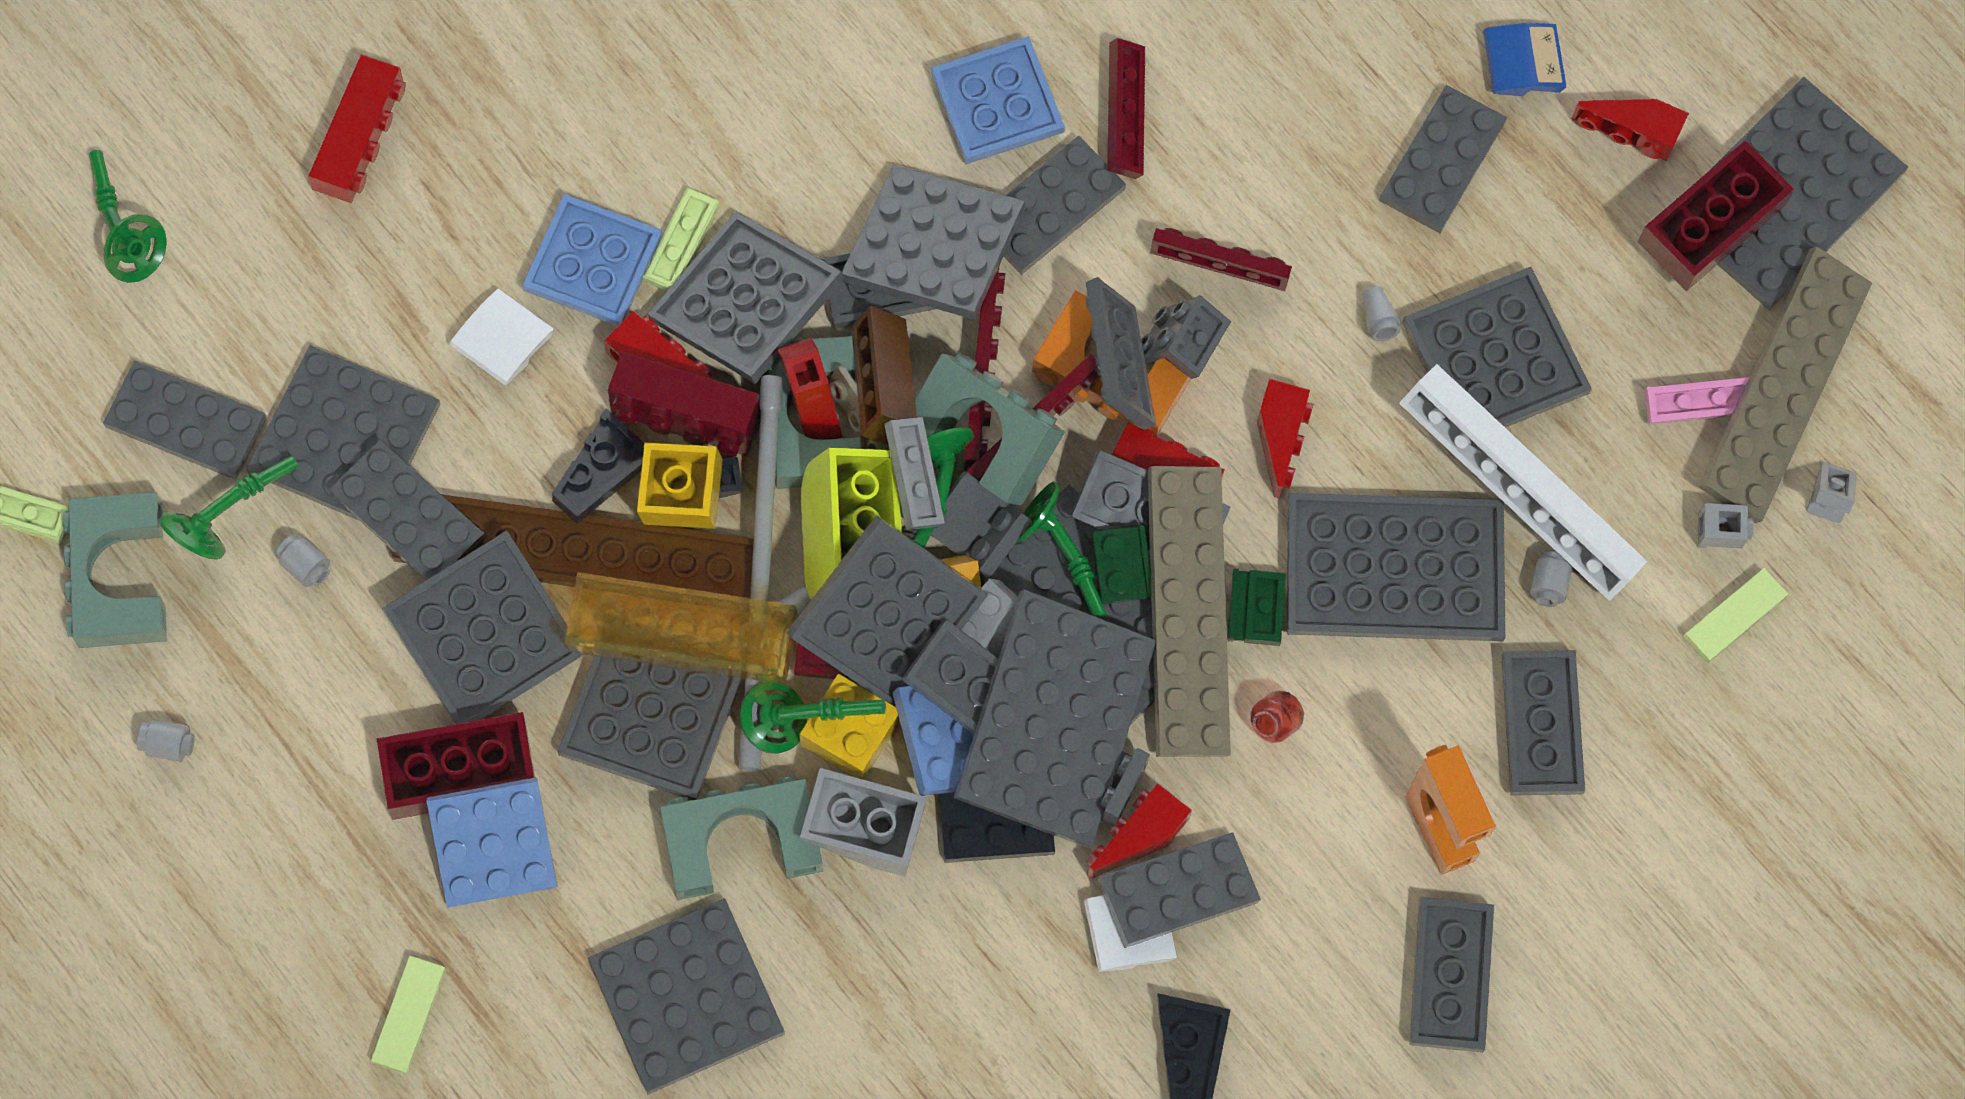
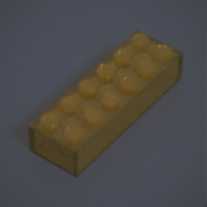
(681, 628)

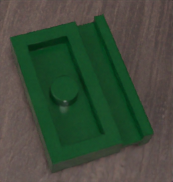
(1122, 564)
(1256, 607)

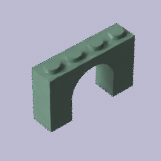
(1026, 434)
(793, 448)
(93, 527)
(692, 822)

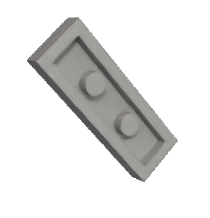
(914, 473)

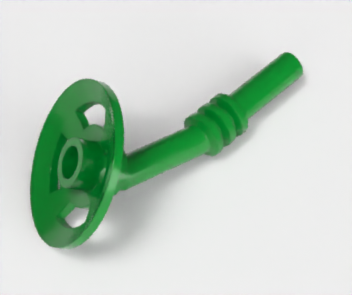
(128, 244)
(942, 451)
(1045, 519)
(198, 527)
(793, 709)

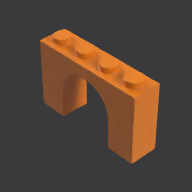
(1066, 348)
(1449, 808)

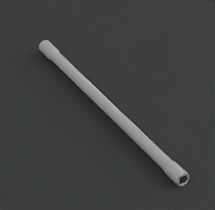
(770, 407)

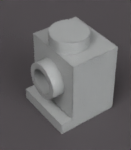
(1731, 516)

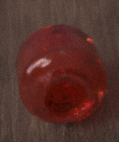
(1277, 716)

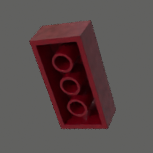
(1715, 215)
(684, 404)
(452, 761)

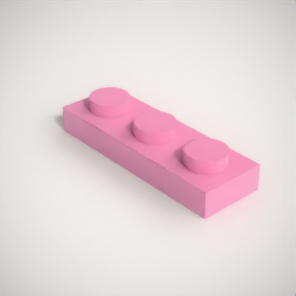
(1693, 400)

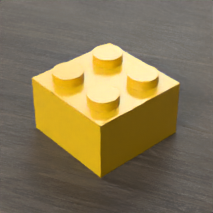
(679, 485)
(855, 740)

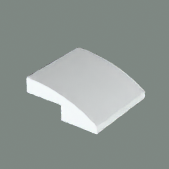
(501, 336)
(1108, 945)

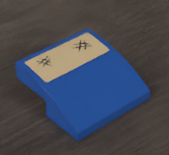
(1524, 58)

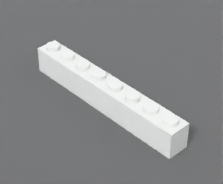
(1523, 482)

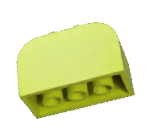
(838, 502)

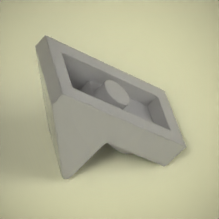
(1832, 493)

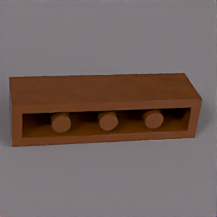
(882, 371)

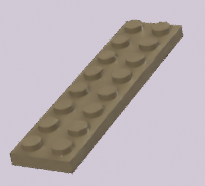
(1785, 384)
(1188, 612)

